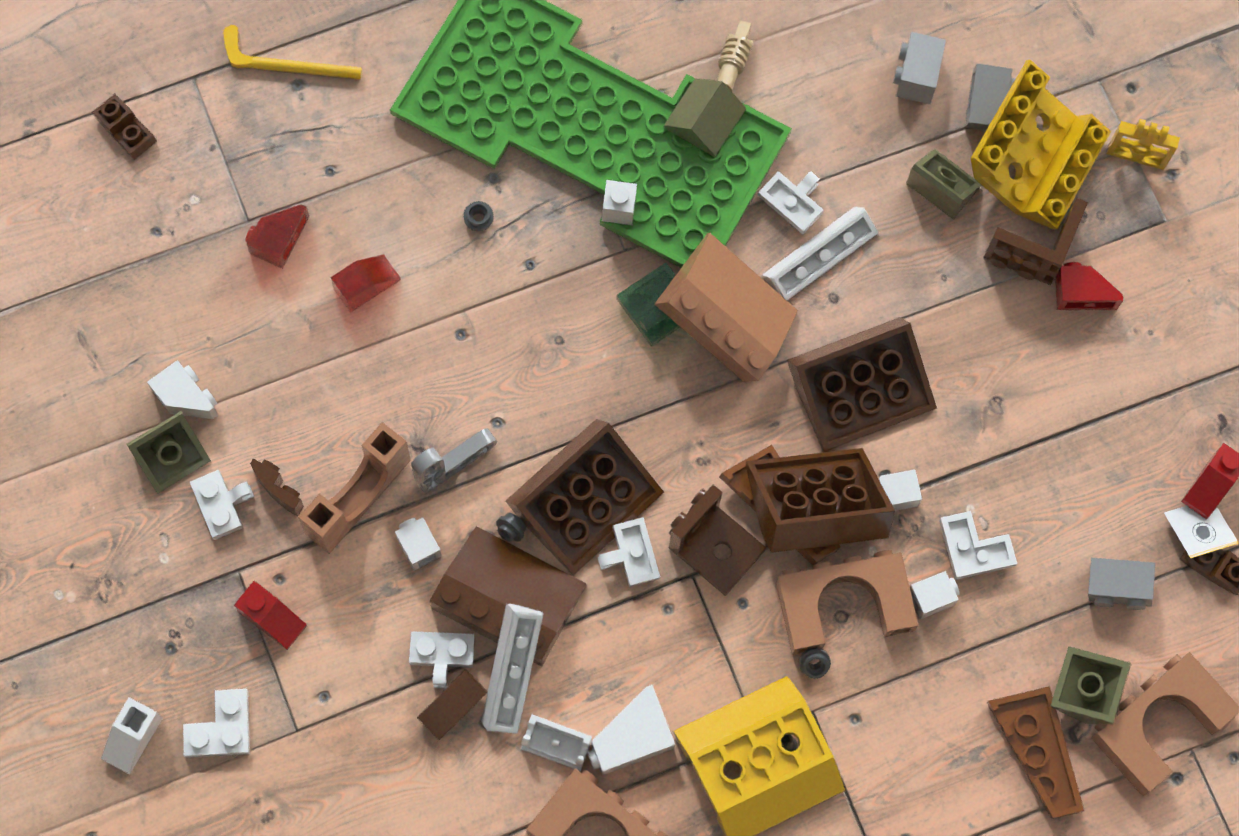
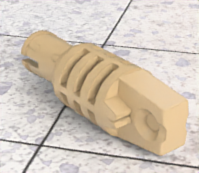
(735, 55)

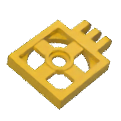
(1145, 136)

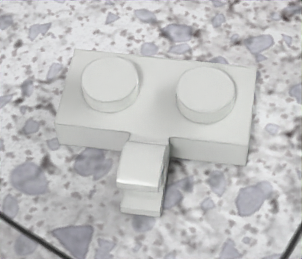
(792, 200)
(219, 503)
(634, 553)
(441, 651)

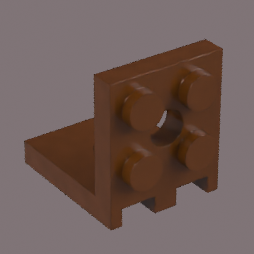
(1030, 258)
(704, 528)

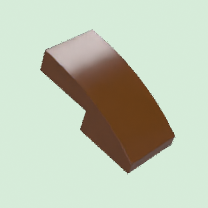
(124, 126)
(271, 480)
(1217, 567)
(452, 704)

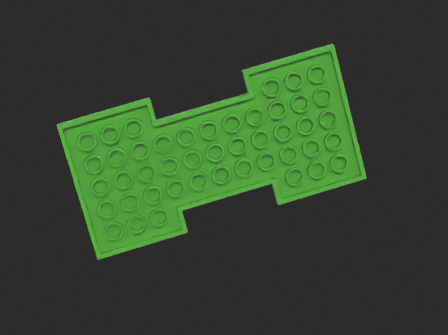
(513, 79)

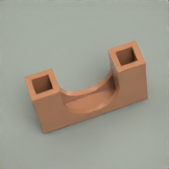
(383, 460)
(881, 576)
(1184, 683)
(582, 799)

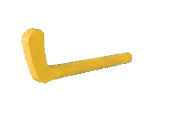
(240, 60)

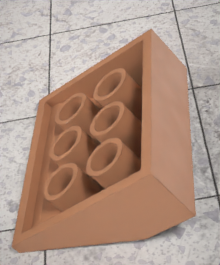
(728, 309)

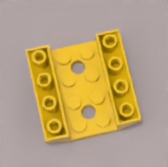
(1046, 161)
(772, 780)

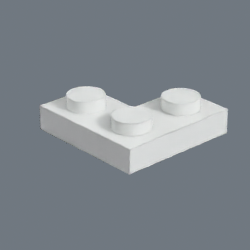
(968, 554)
(227, 734)

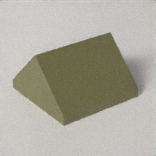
(706, 115)
(942, 183)
(168, 452)
(1090, 686)

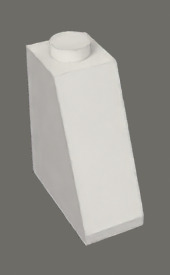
(632, 735)

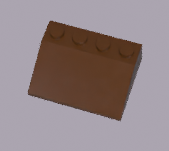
(862, 383)
(584, 494)
(819, 500)
(497, 573)

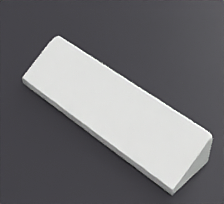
(821, 253)
(511, 669)

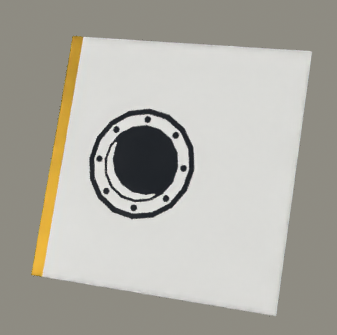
(1200, 534)

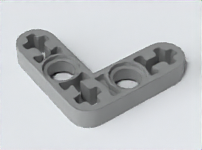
(432, 469)

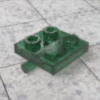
(640, 305)

